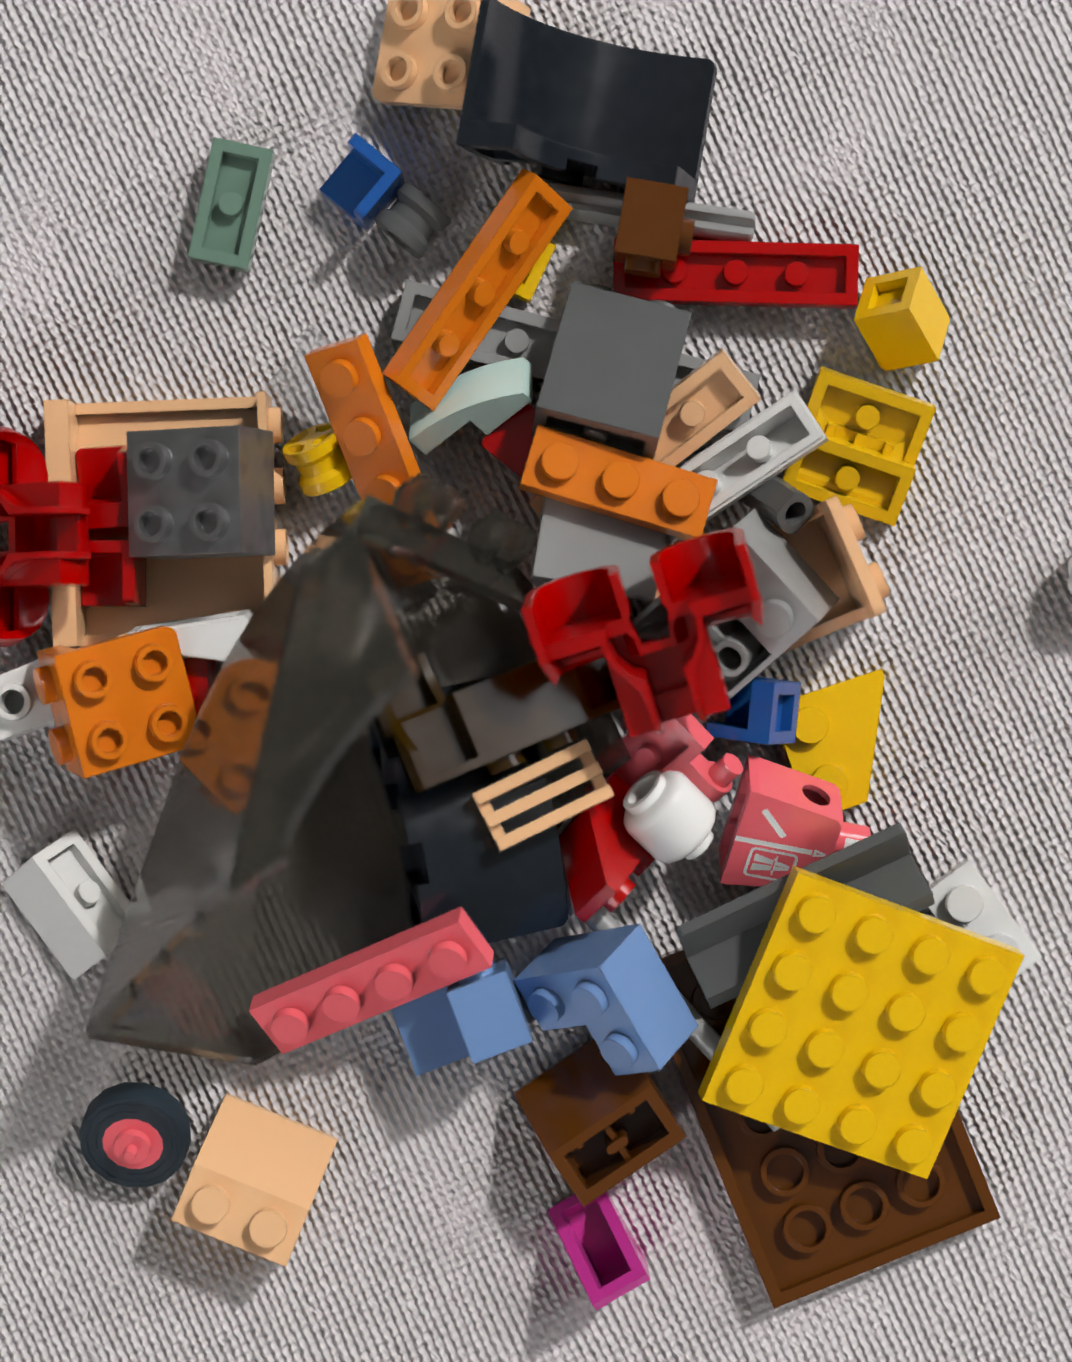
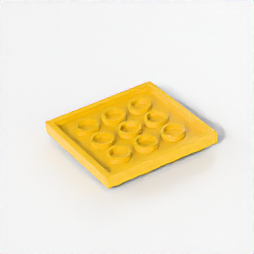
(860, 1023)

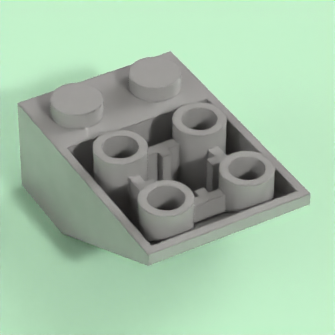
(792, 605)

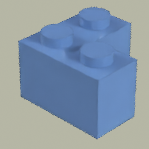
(616, 990)
(465, 1019)

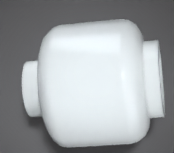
(669, 816)

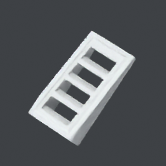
(207, 636)

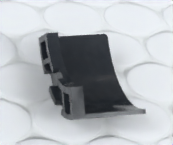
(583, 104)
(453, 856)

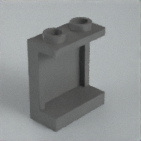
(612, 368)

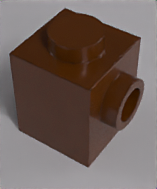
(652, 228)

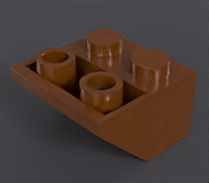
(596, 1122)

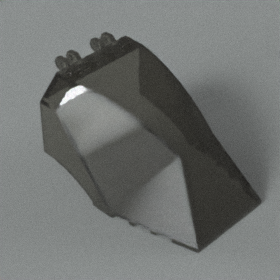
(276, 815)

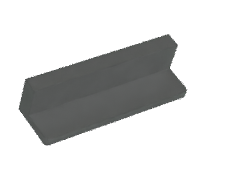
(726, 939)

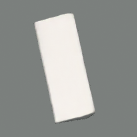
(757, 451)

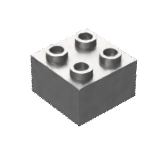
(201, 492)

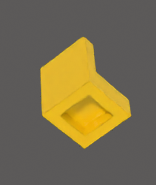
(902, 319)

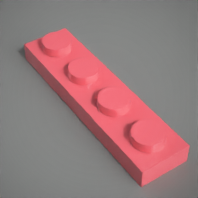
(372, 980)

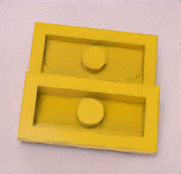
(870, 445)

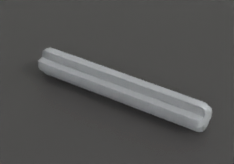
(605, 208)

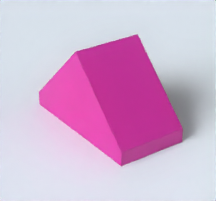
(600, 1248)

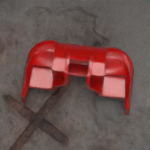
(44, 536)
(662, 679)

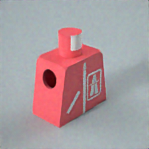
(781, 823)

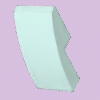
(481, 396)

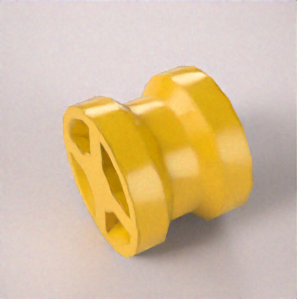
(317, 459)

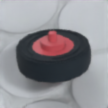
(135, 1134)

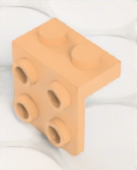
(428, 51)

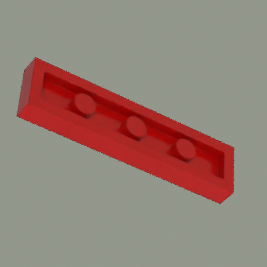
(753, 276)

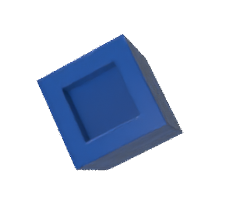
(363, 183)
(761, 713)

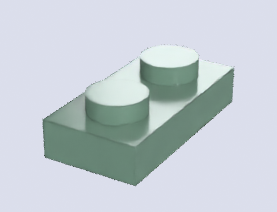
(231, 205)

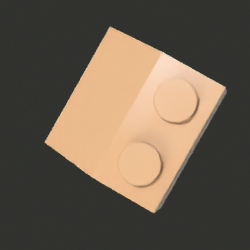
(255, 1179)

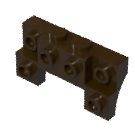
(491, 719)

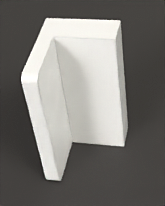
(70, 902)

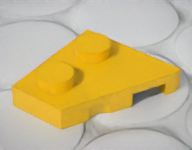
(839, 735)

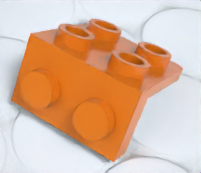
(116, 700)

